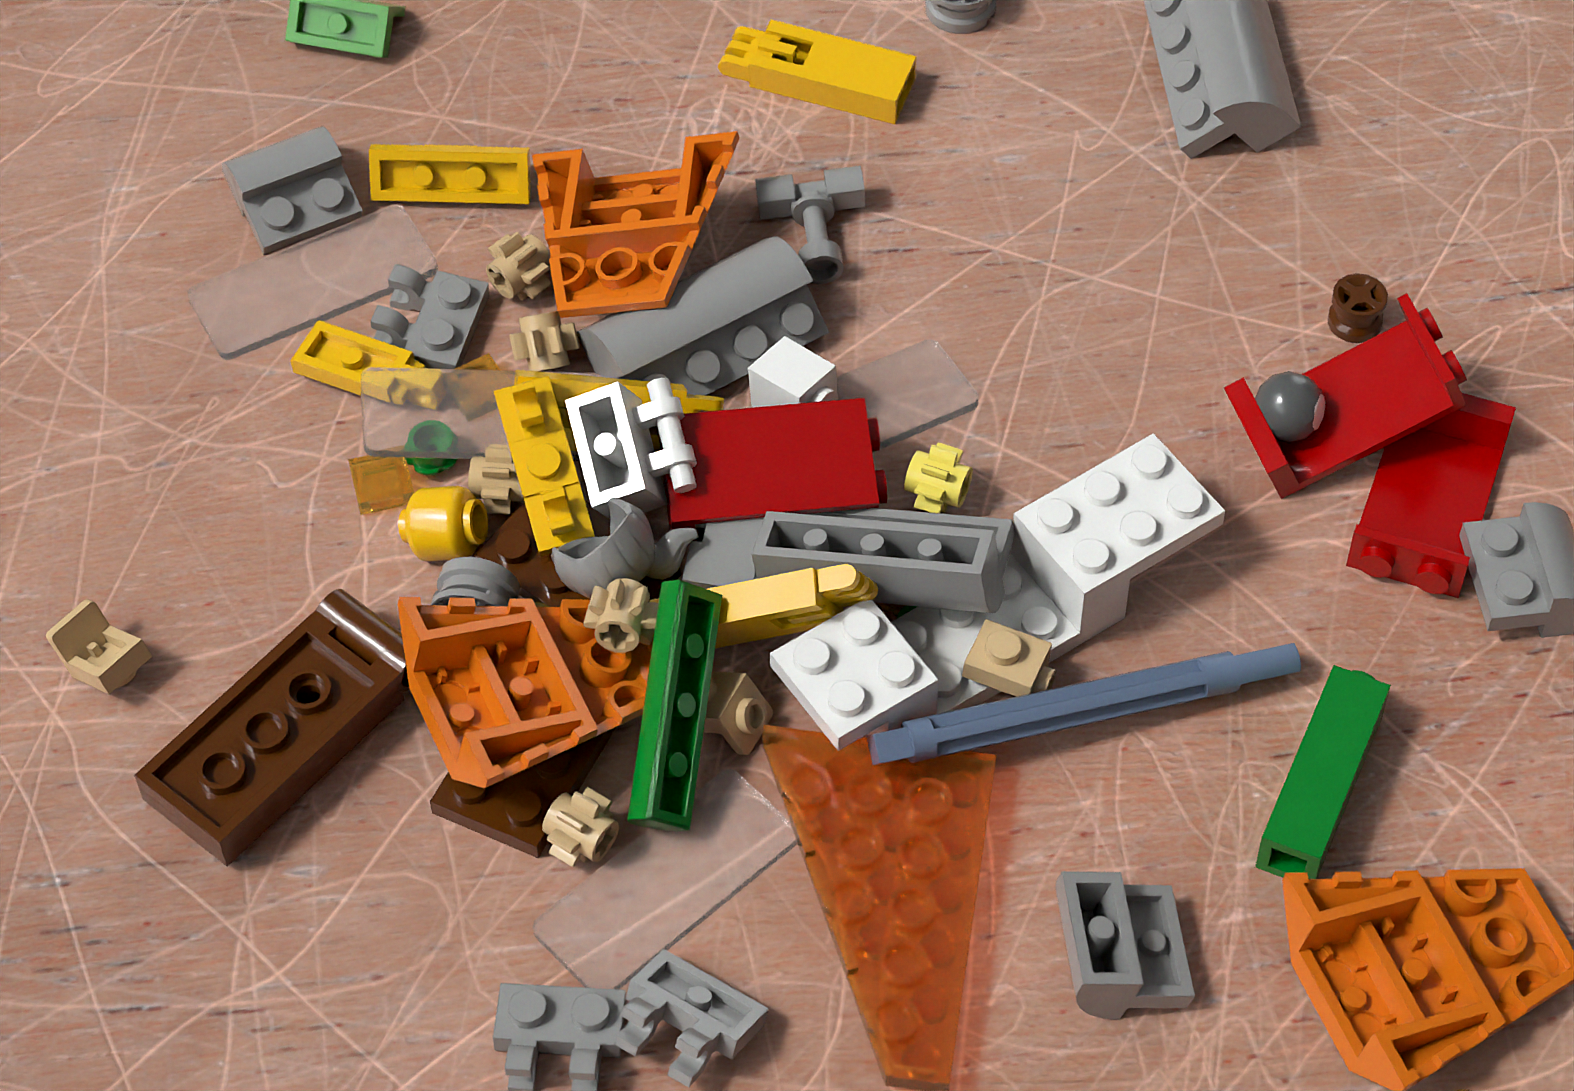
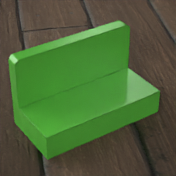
(343, 25)

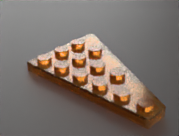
(897, 883)

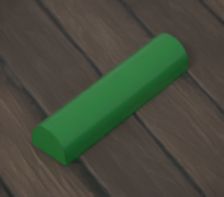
(675, 707)

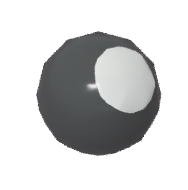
(1291, 406)

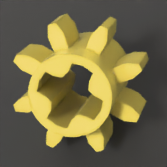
(938, 478)

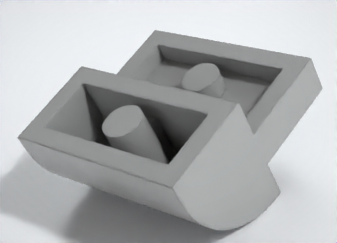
(293, 189)
(1524, 569)
(1122, 944)

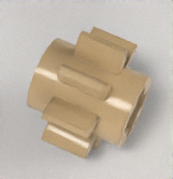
(519, 266)
(544, 341)
(495, 480)
(621, 615)
(580, 827)

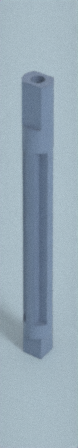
(1079, 704)

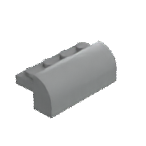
(1222, 72)
(713, 322)
(908, 554)

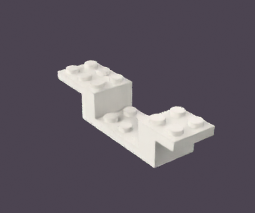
(1060, 585)

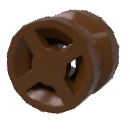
(1357, 308)

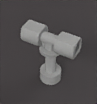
(813, 206)

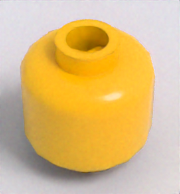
(443, 523)

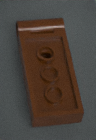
(279, 727)

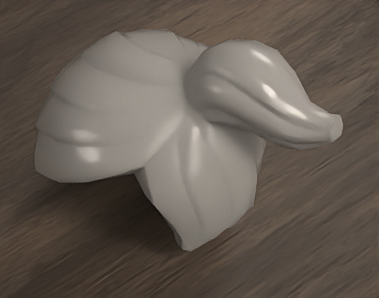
(623, 554)

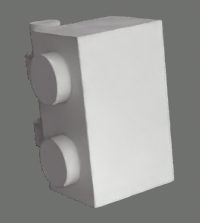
(618, 447)

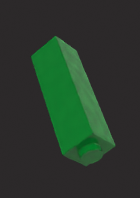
(1323, 774)

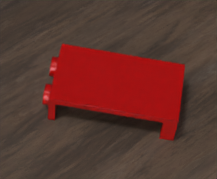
(1370, 401)
(779, 461)
(1426, 493)

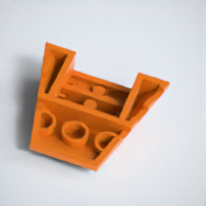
(625, 236)
(514, 682)
(1422, 964)

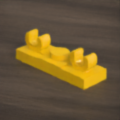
(450, 173)
(543, 464)

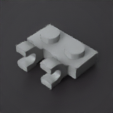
(447, 316)
(699, 1005)
(557, 1022)

